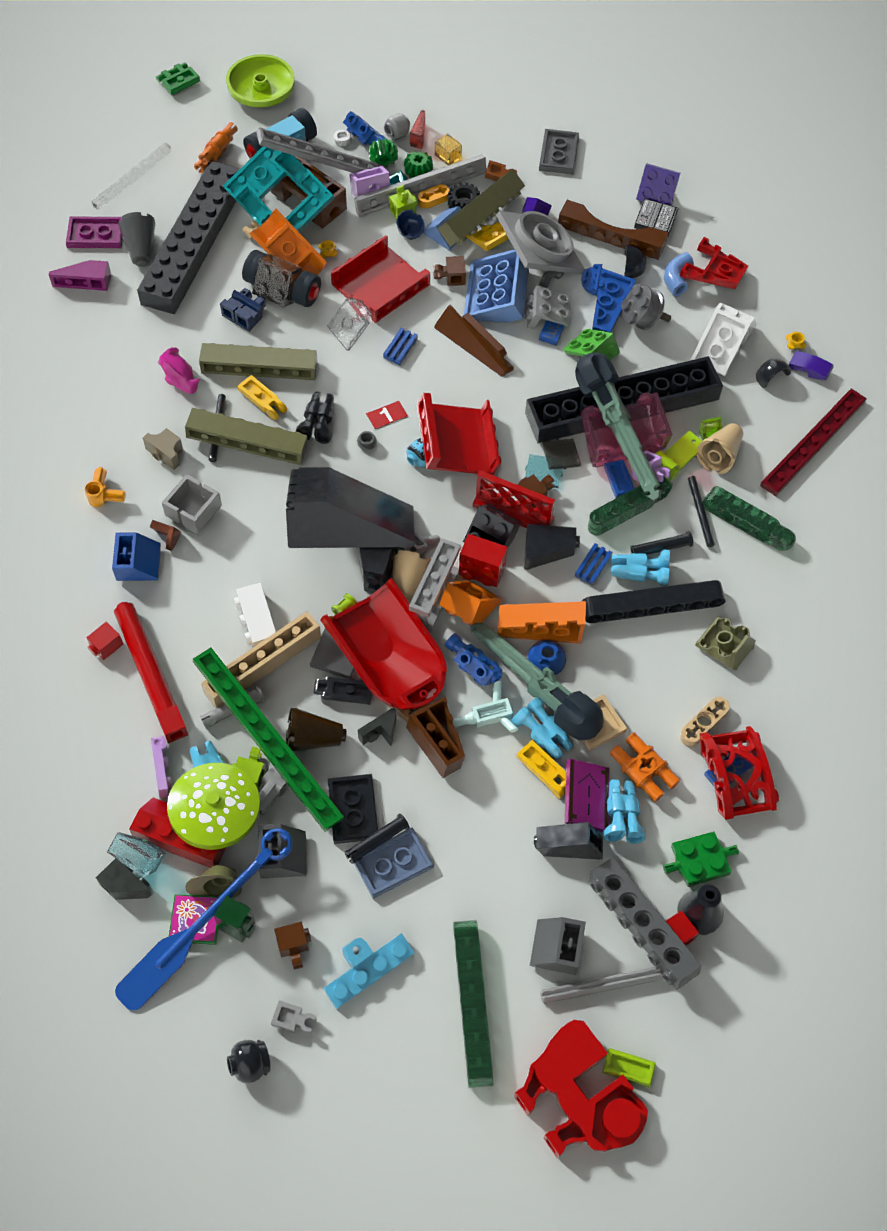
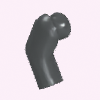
(548, 275)

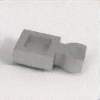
(289, 1017)

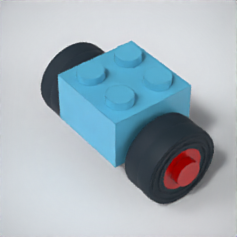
(297, 125)

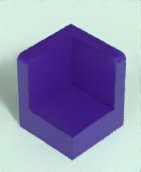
(536, 205)

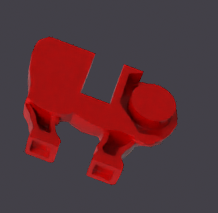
(606, 1120)

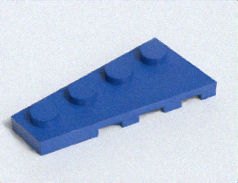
(611, 292)

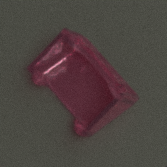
(646, 419)

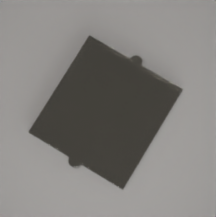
(561, 454)

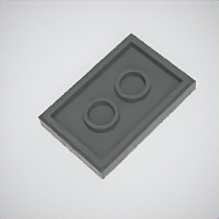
(559, 151)

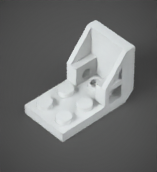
(724, 336)

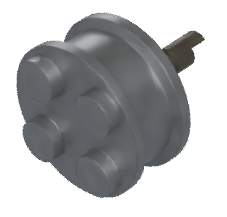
(644, 307)

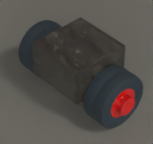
(280, 280)

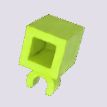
(402, 201)
(252, 766)

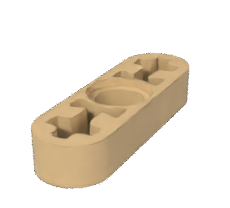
(706, 712)

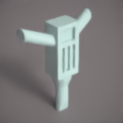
(490, 713)

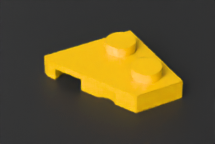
(489, 236)

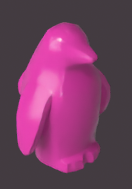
(178, 371)

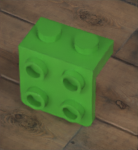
(593, 342)

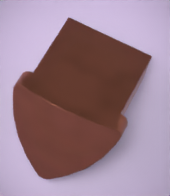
(171, 532)

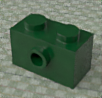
(235, 919)

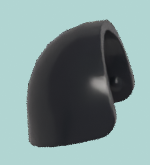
(635, 262)
(770, 369)

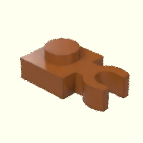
(496, 170)

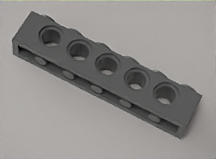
(674, 974)

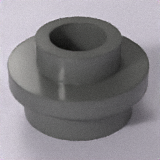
(366, 436)

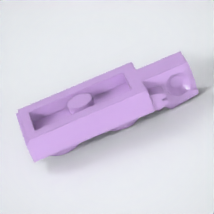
(161, 764)

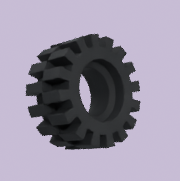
(461, 191)

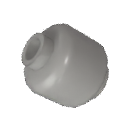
(397, 126)

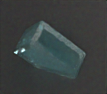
(136, 853)

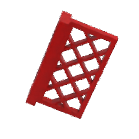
(520, 509)

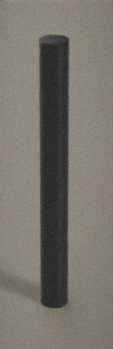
(219, 409)
(701, 511)

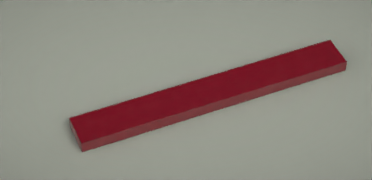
(813, 442)

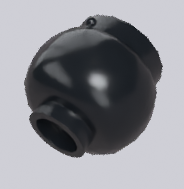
(249, 1061)

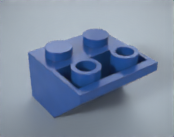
(135, 557)

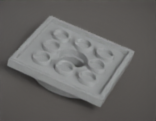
(540, 241)

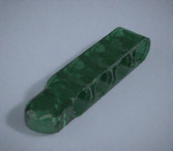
(623, 510)
(748, 518)

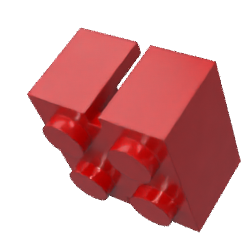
(482, 560)

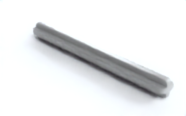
(601, 985)

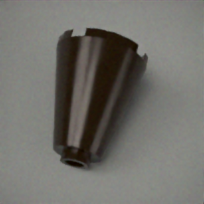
(312, 731)

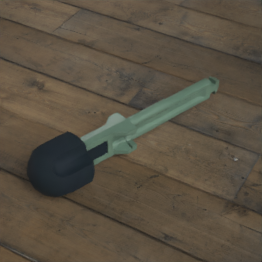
(597, 379)
(573, 711)

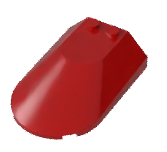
(390, 648)

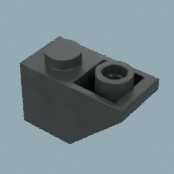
(122, 883)

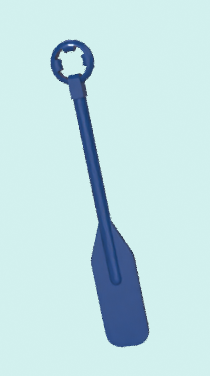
(172, 951)

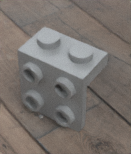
(547, 305)

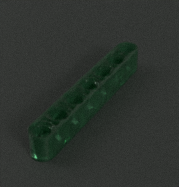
(473, 1004)

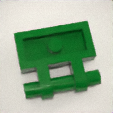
(178, 78)

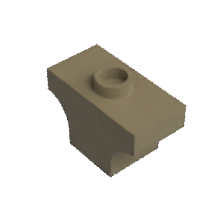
(164, 447)

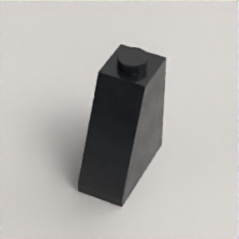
(549, 544)
(569, 841)

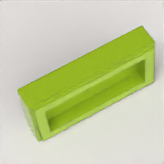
(634, 1068)

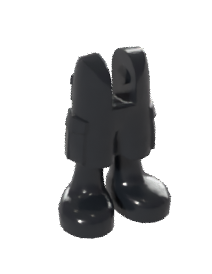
(318, 412)

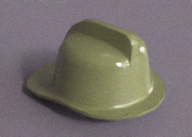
(212, 882)

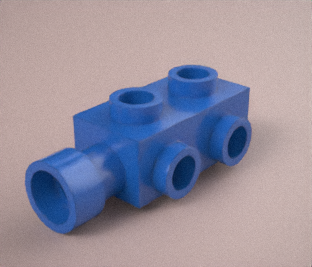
(362, 129)
(468, 662)

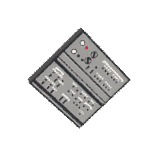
(656, 215)

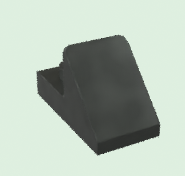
(382, 725)

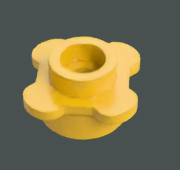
(328, 249)
(796, 340)

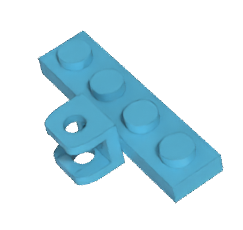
(366, 967)

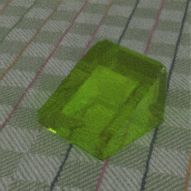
(710, 427)

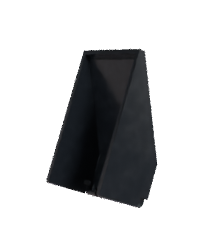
(342, 512)

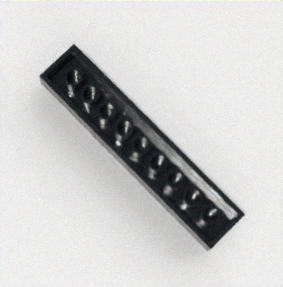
(188, 241)
(677, 386)

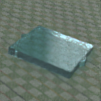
(538, 466)

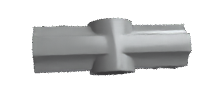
(271, 787)

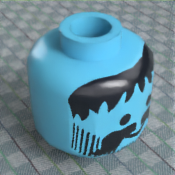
(415, 453)

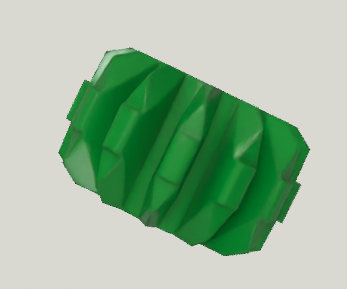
(383, 152)
(417, 164)

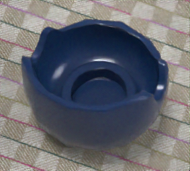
(410, 224)

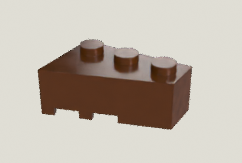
(436, 736)

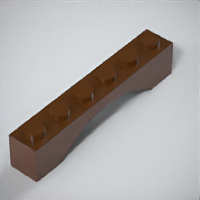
(579, 220)

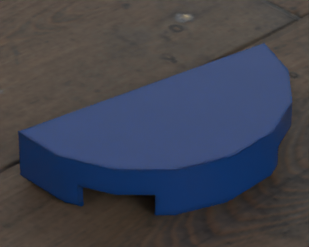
(591, 278)

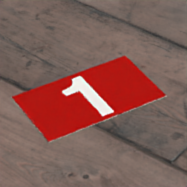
(386, 414)

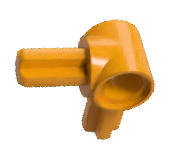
(100, 490)

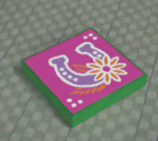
(187, 910)

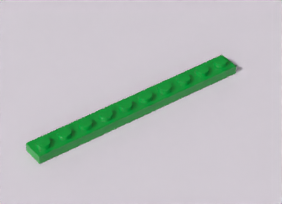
(268, 739)

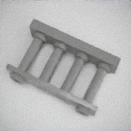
(434, 581)

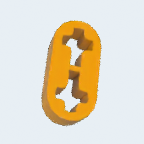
(433, 196)

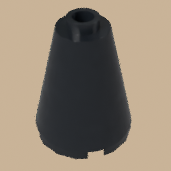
(703, 908)

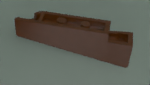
(474, 339)

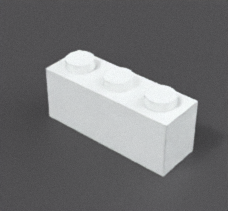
(255, 613)

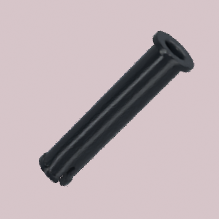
(663, 544)
(377, 838)

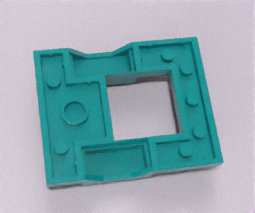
(264, 173)

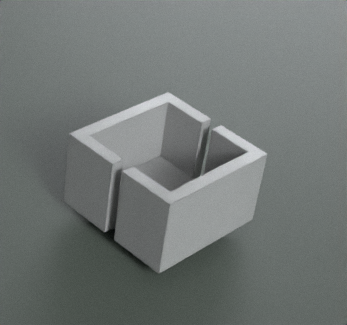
(188, 506)

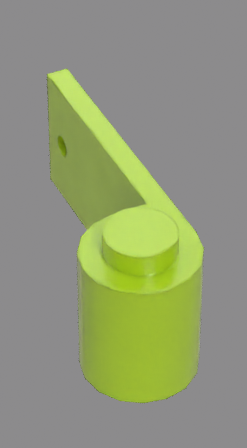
(680, 453)

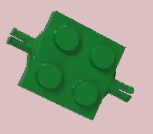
(700, 859)

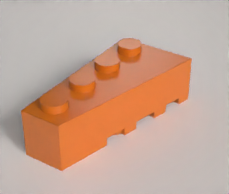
(543, 621)

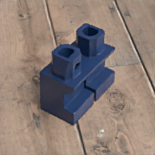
(243, 309)

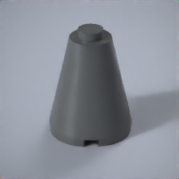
(138, 236)

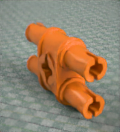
(216, 147)
(643, 776)

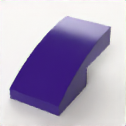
(813, 365)

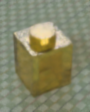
(448, 149)

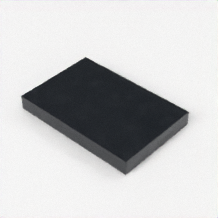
(356, 803)

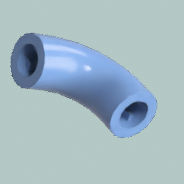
(673, 281)

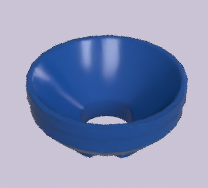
(555, 663)

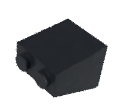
(375, 566)

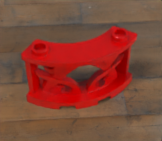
(719, 745)

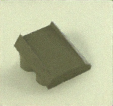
(726, 642)

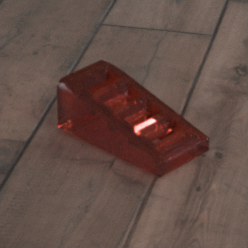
(417, 131)

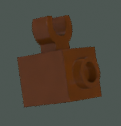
(453, 271)
(535, 485)
(292, 941)

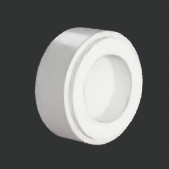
(342, 138)

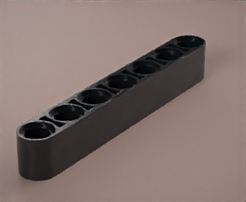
(654, 601)

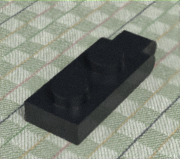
(343, 690)

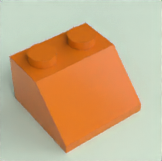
(468, 601)

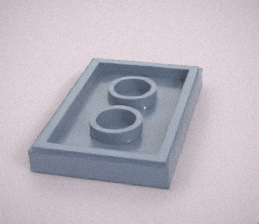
(393, 863)

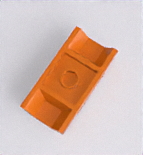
(284, 241)

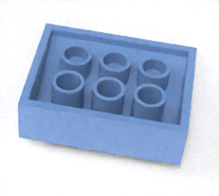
(497, 288)

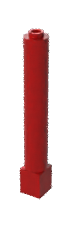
(150, 672)

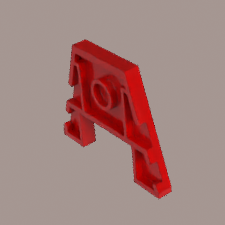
(721, 270)

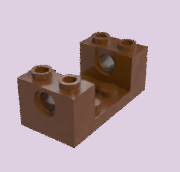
(336, 207)

